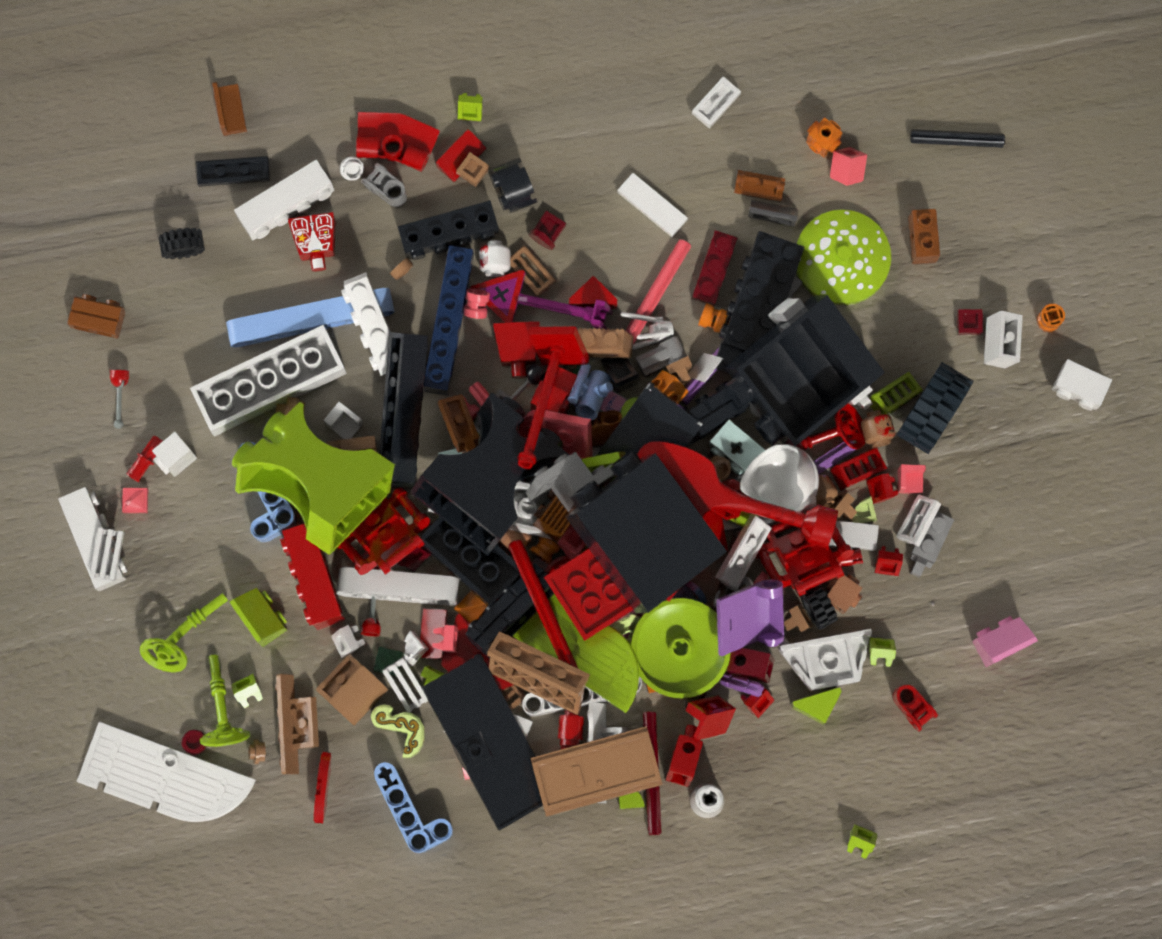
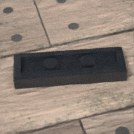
(233, 171)

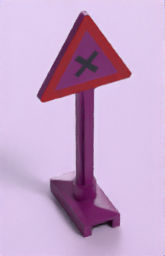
(506, 296)

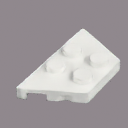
(828, 660)

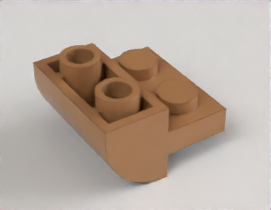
(351, 689)

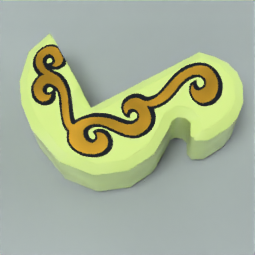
(404, 723)

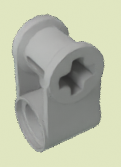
(382, 182)

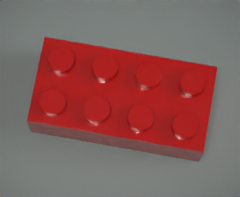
(314, 579)

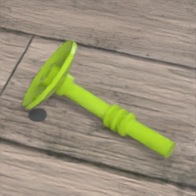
(166, 648)
(224, 733)

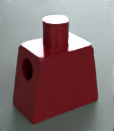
(757, 665)

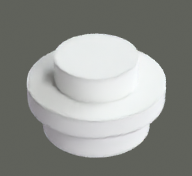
(351, 168)

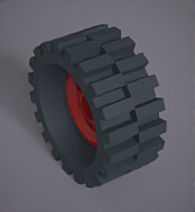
(935, 408)

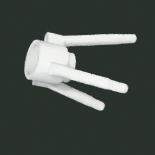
(658, 332)

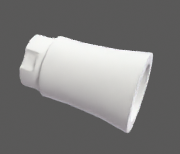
(697, 800)

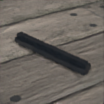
(957, 138)

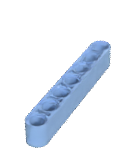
(298, 319)

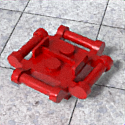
(386, 534)
(802, 562)

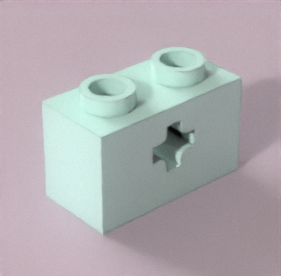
(733, 436)

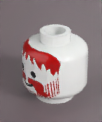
(494, 259)

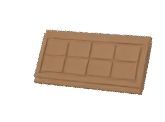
(596, 771)

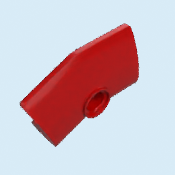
(380, 130)

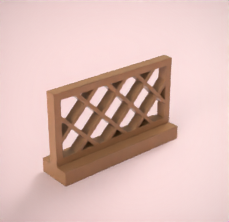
(533, 665)

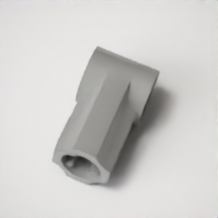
(658, 358)

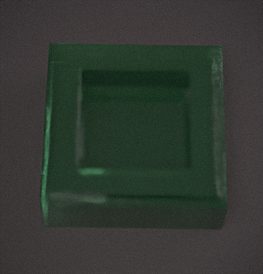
(385, 658)

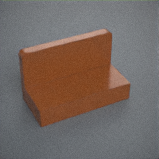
(229, 109)

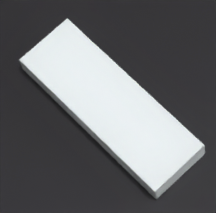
(652, 205)
(743, 552)

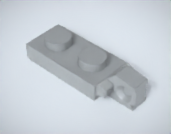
(931, 545)

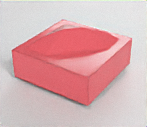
(135, 500)

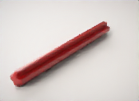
(541, 603)

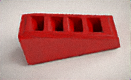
(844, 475)

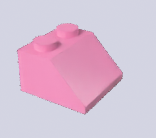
(1003, 641)

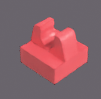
(450, 640)

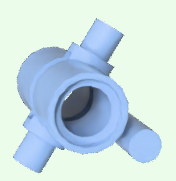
(589, 392)

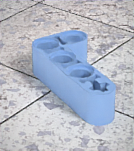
(271, 517)
(407, 805)

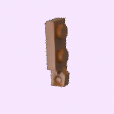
(459, 423)

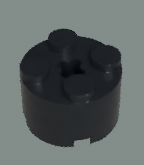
(513, 186)

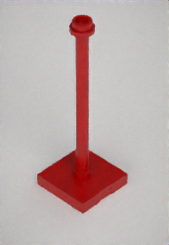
(554, 348)

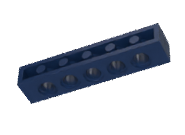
(448, 320)

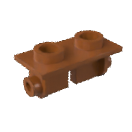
(759, 185)

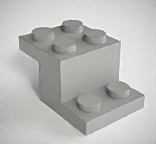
(566, 478)

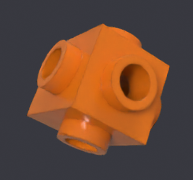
(821, 144)
(670, 386)

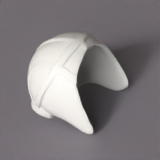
(783, 478)

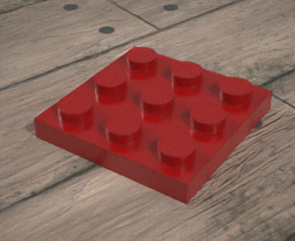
(587, 594)

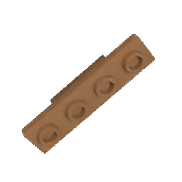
(296, 723)

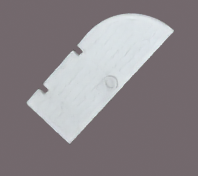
(153, 772)

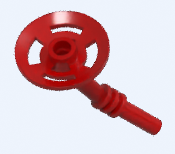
(842, 429)

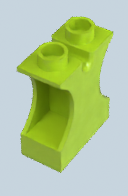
(324, 483)

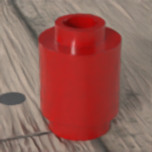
(570, 729)

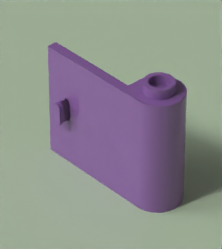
(751, 617)

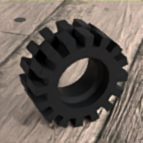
(181, 243)
(819, 607)

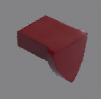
(547, 230)

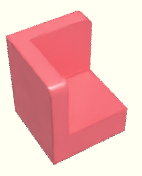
(848, 166)
(910, 479)

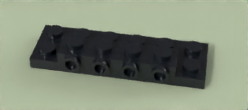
(762, 288)

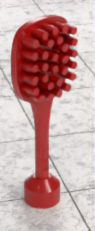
(704, 489)

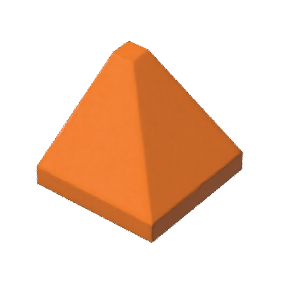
(471, 607)

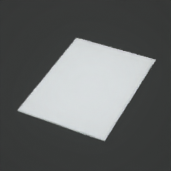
(704, 367)

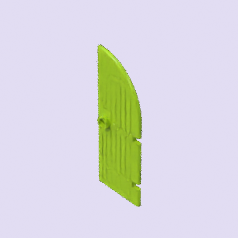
(603, 656)

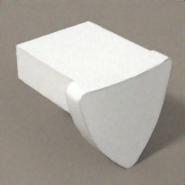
(786, 310)

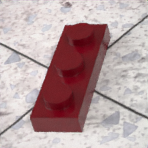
(714, 268)

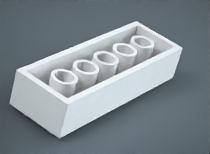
(268, 380)

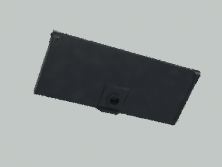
(652, 419)
(486, 740)

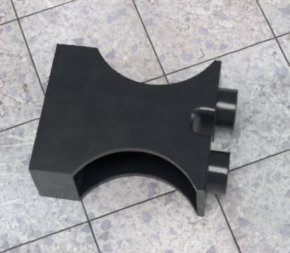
(478, 486)

